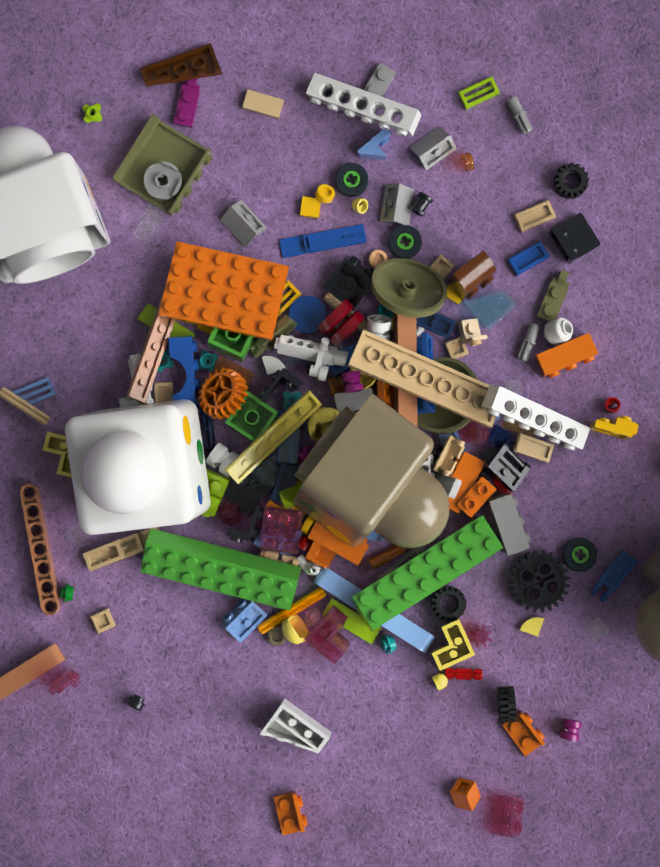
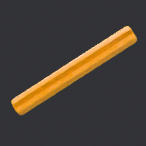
(297, 607)

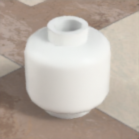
(558, 331)

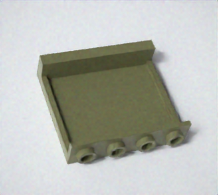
(157, 144)

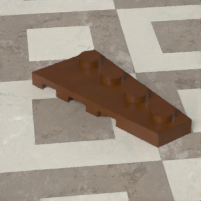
(185, 66)

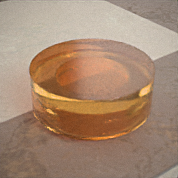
(467, 161)

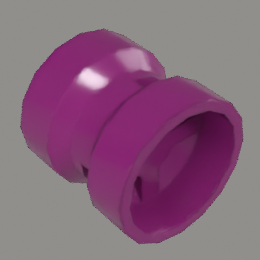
(352, 381)
(570, 729)

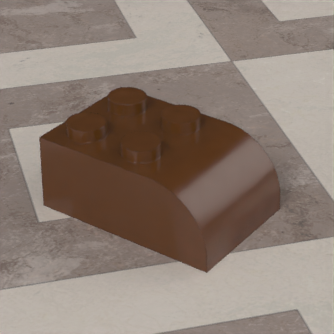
(472, 275)

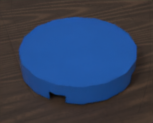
(308, 314)

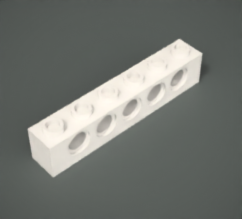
(321, 84)
(575, 432)

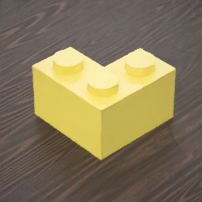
(57, 444)
(457, 647)

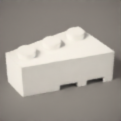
(296, 727)

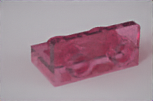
(66, 678)

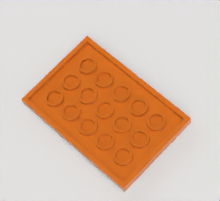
(224, 291)

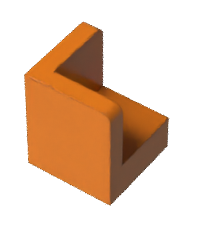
(320, 555)
(465, 794)

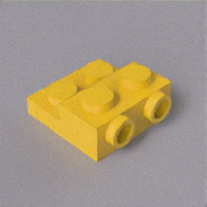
(620, 427)

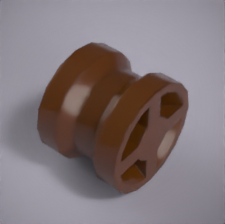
(336, 384)

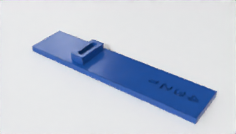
(323, 241)

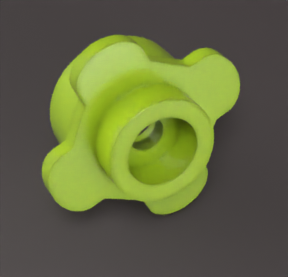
(93, 108)

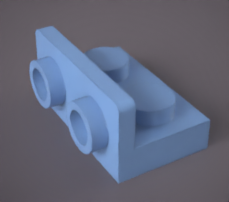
(243, 619)

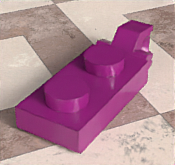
(187, 104)

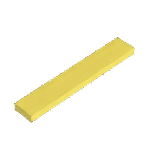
(273, 437)

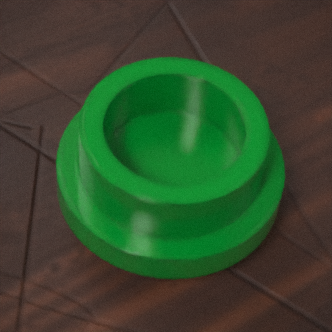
(66, 593)

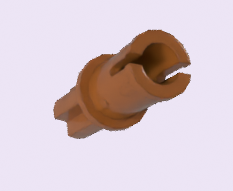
(386, 556)

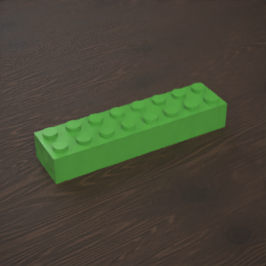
(220, 569)
(426, 573)

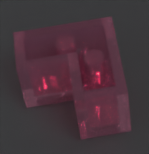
(325, 635)

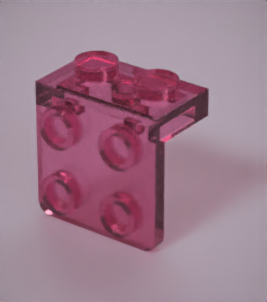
(281, 530)

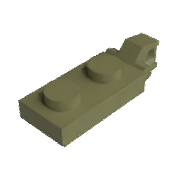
(554, 297)
(283, 327)

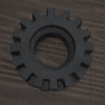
(579, 173)
(460, 603)
(506, 703)

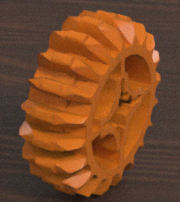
(225, 398)

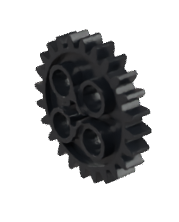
(544, 598)

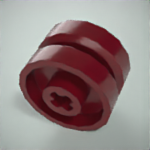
(341, 323)

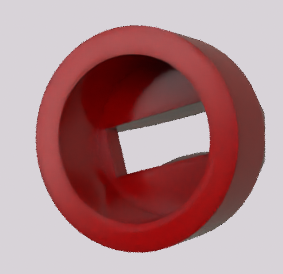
(610, 402)
(305, 545)

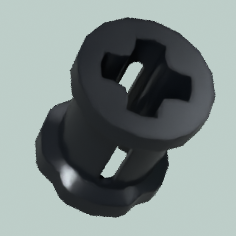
(421, 204)

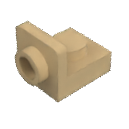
(470, 332)

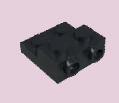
(350, 281)

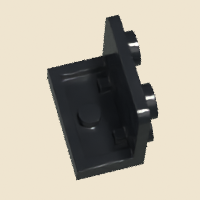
(239, 536)

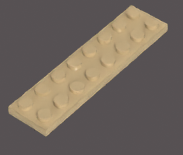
(421, 377)

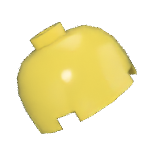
(320, 421)

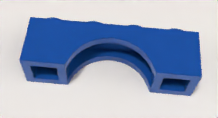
(183, 350)

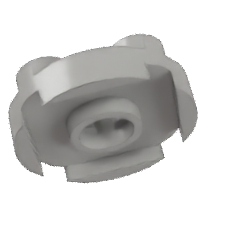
(158, 171)

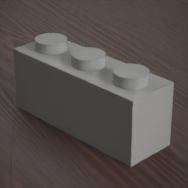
(509, 523)

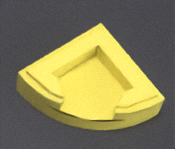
(532, 626)

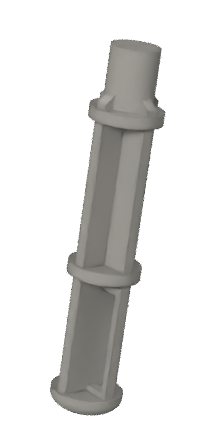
(414, 552)

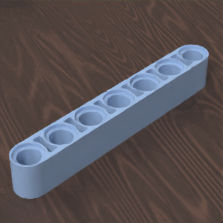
(398, 625)

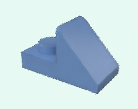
(371, 148)

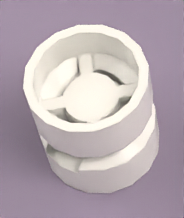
(379, 325)
(221, 458)

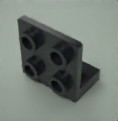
(574, 238)
(291, 382)

